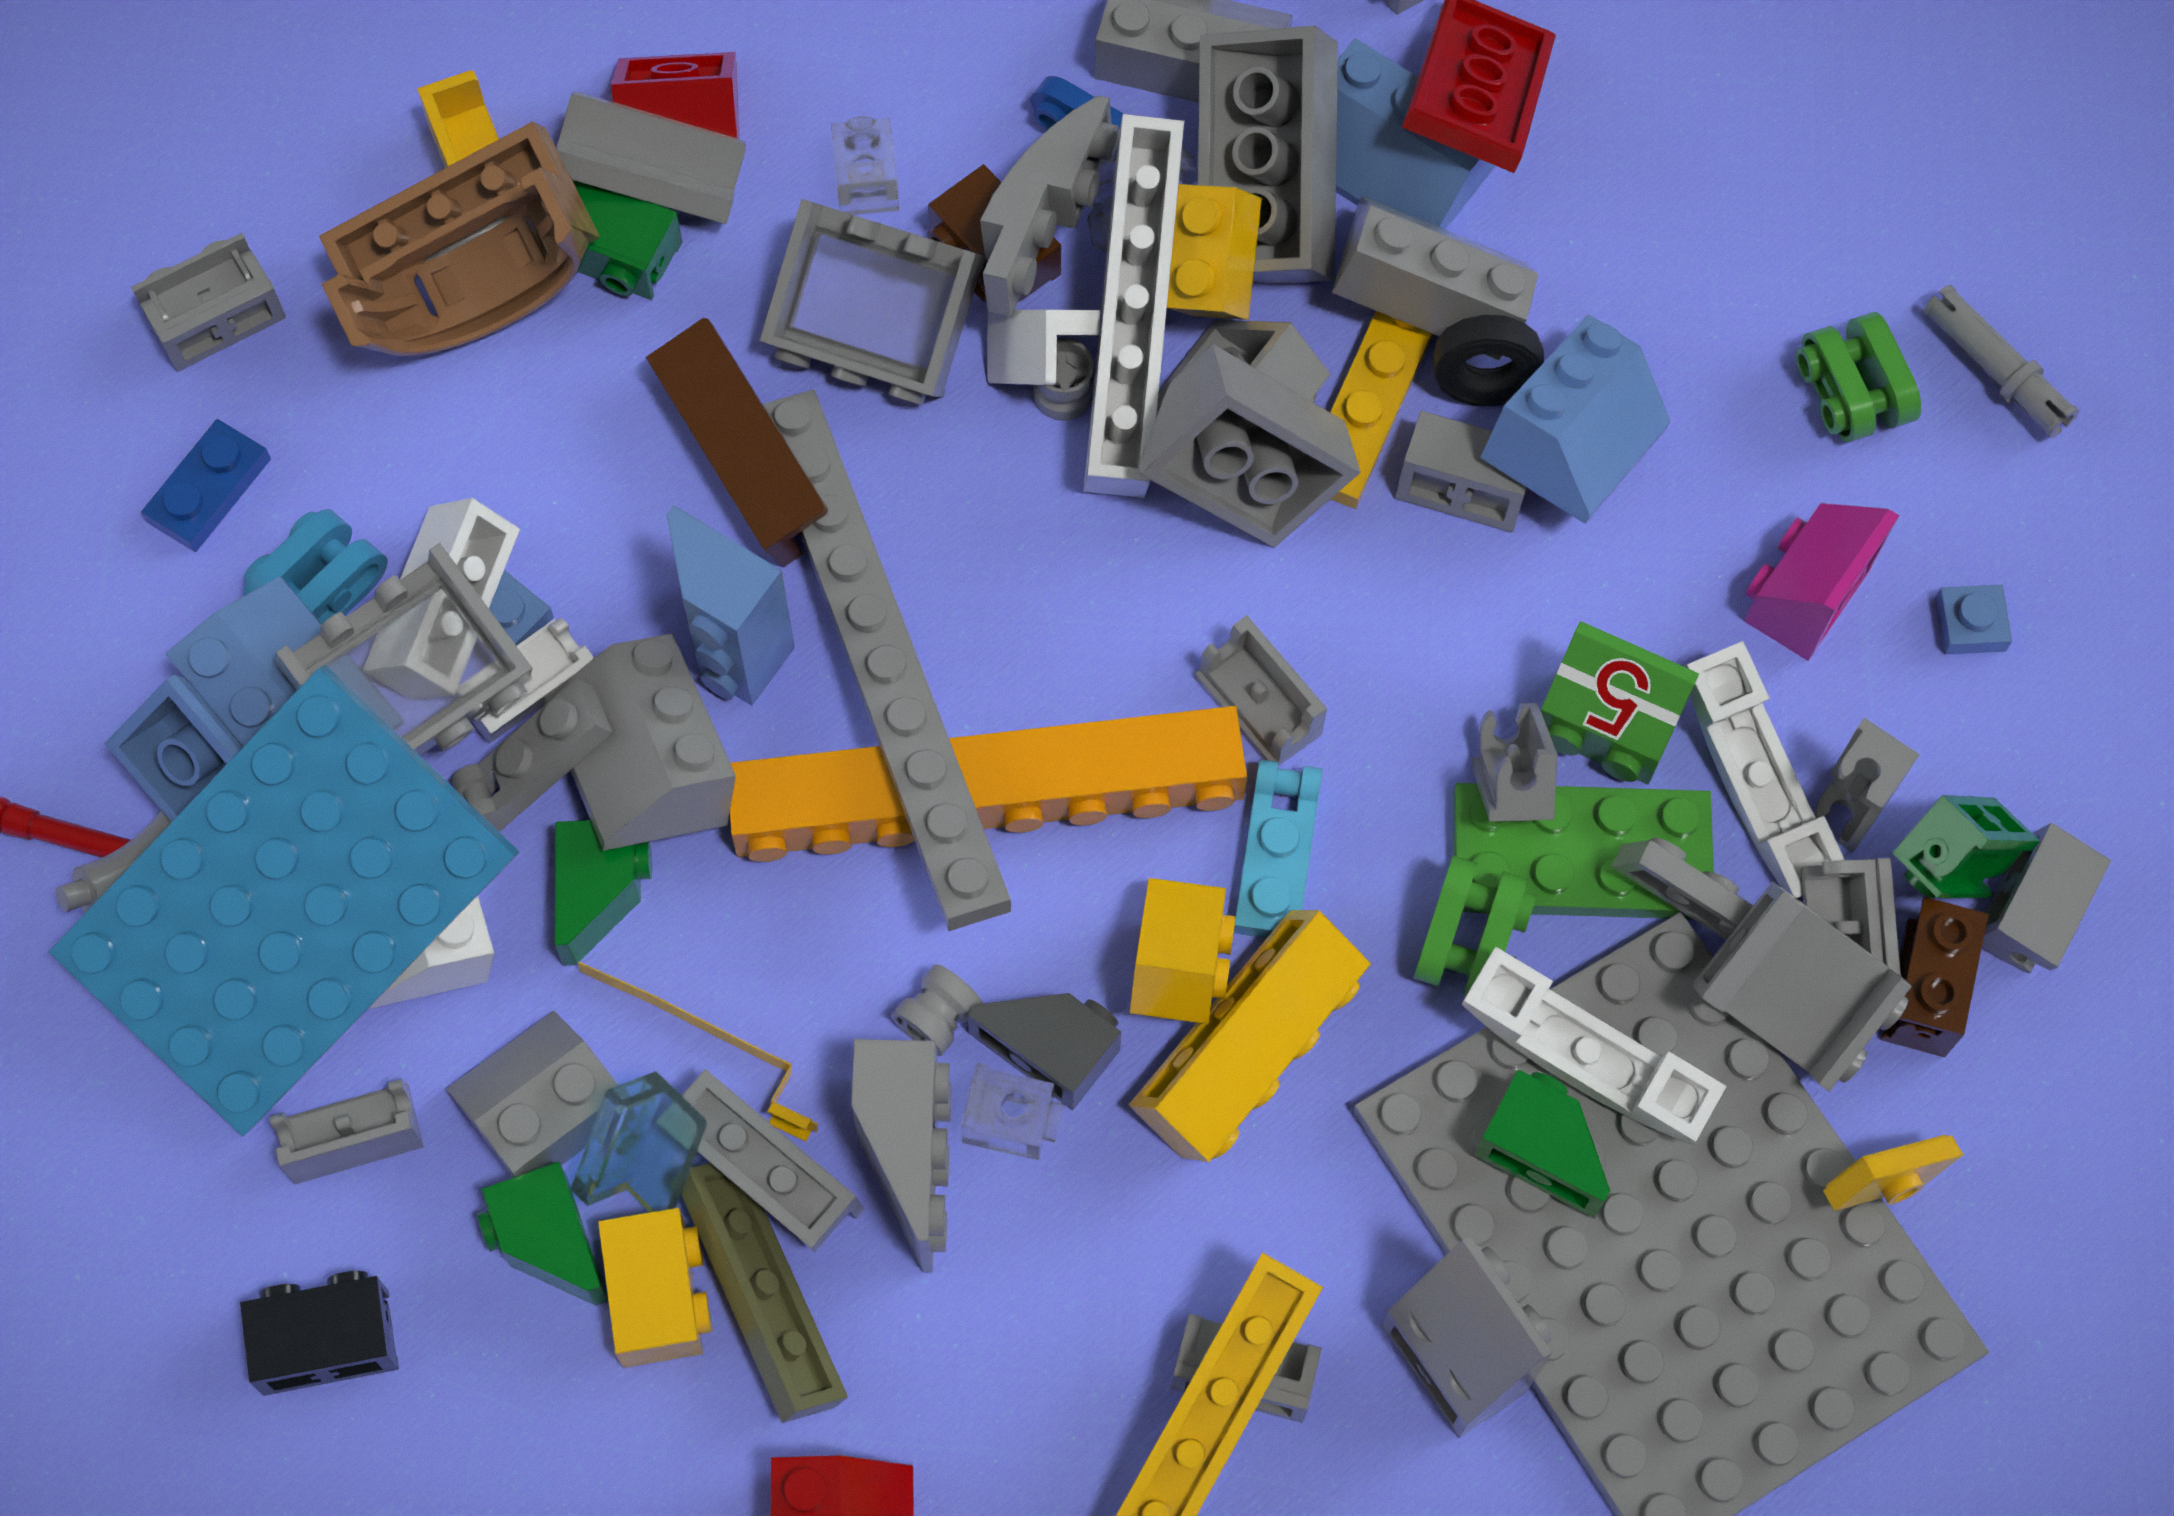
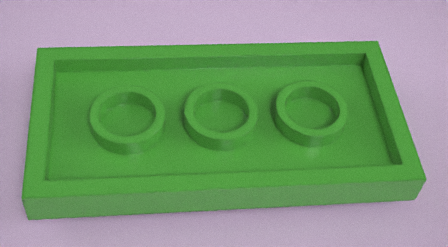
(1573, 854)

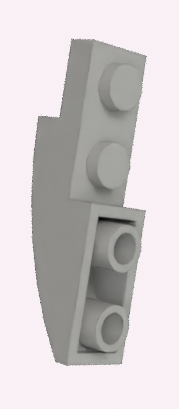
(1040, 192)

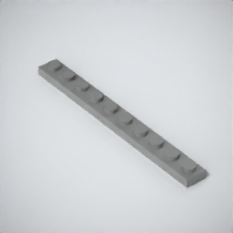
(892, 679)

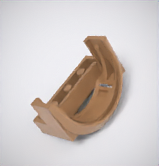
(478, 283)

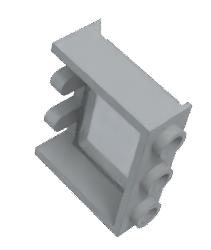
(870, 302)
(419, 655)

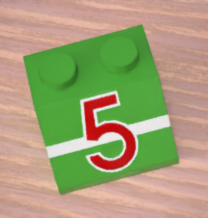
(1615, 703)

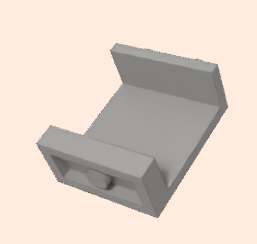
(1803, 987)

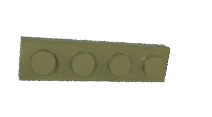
(763, 1295)

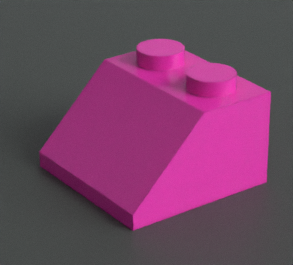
(1817, 574)

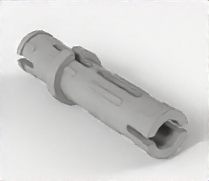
(2018, 379)

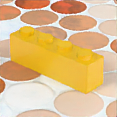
(1251, 1036)

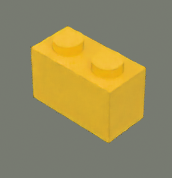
(1213, 251)
(1179, 951)
(652, 1287)

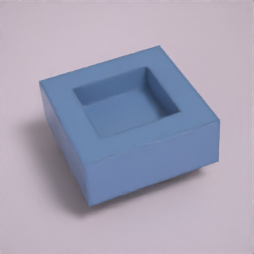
(518, 609)
(1973, 619)

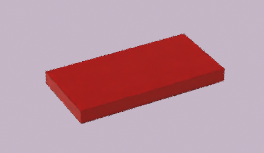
(1480, 82)

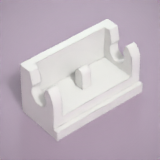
(554, 660)

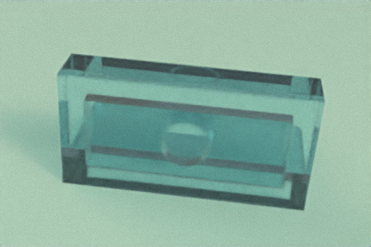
(640, 1145)

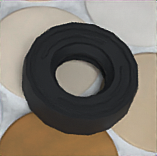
(1486, 336)

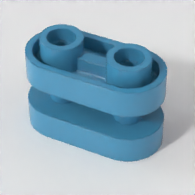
(321, 565)

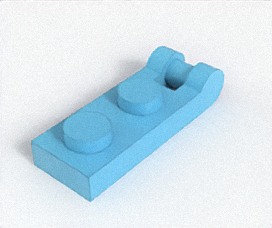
(1277, 849)

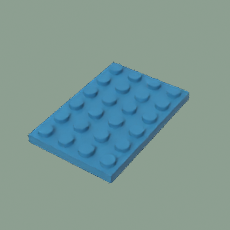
(284, 900)

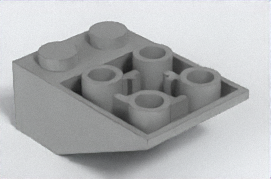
(896, 1114)
(1469, 1336)

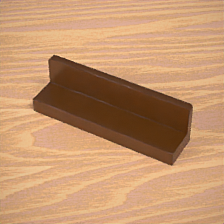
(739, 438)

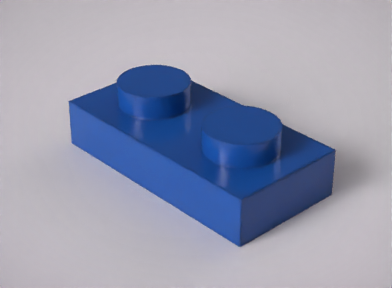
(206, 485)

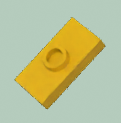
(1892, 1173)

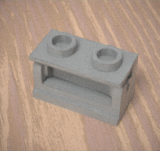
(208, 301)

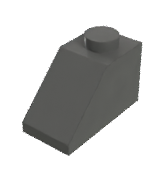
(1050, 1040)

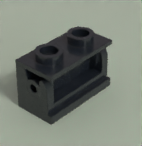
(318, 1333)

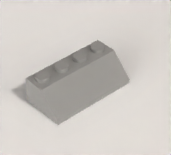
(1274, 135)

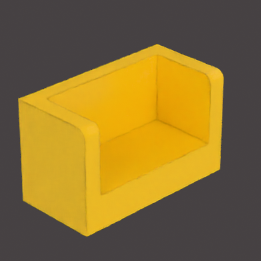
(457, 116)

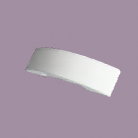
(1756, 768)
(1590, 1053)

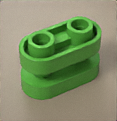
(1859, 377)
(1506, 908)

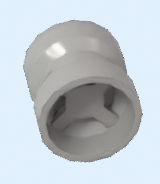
(1073, 369)
(936, 1011)

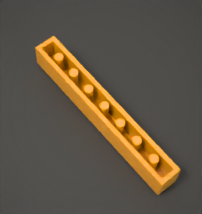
(1012, 776)

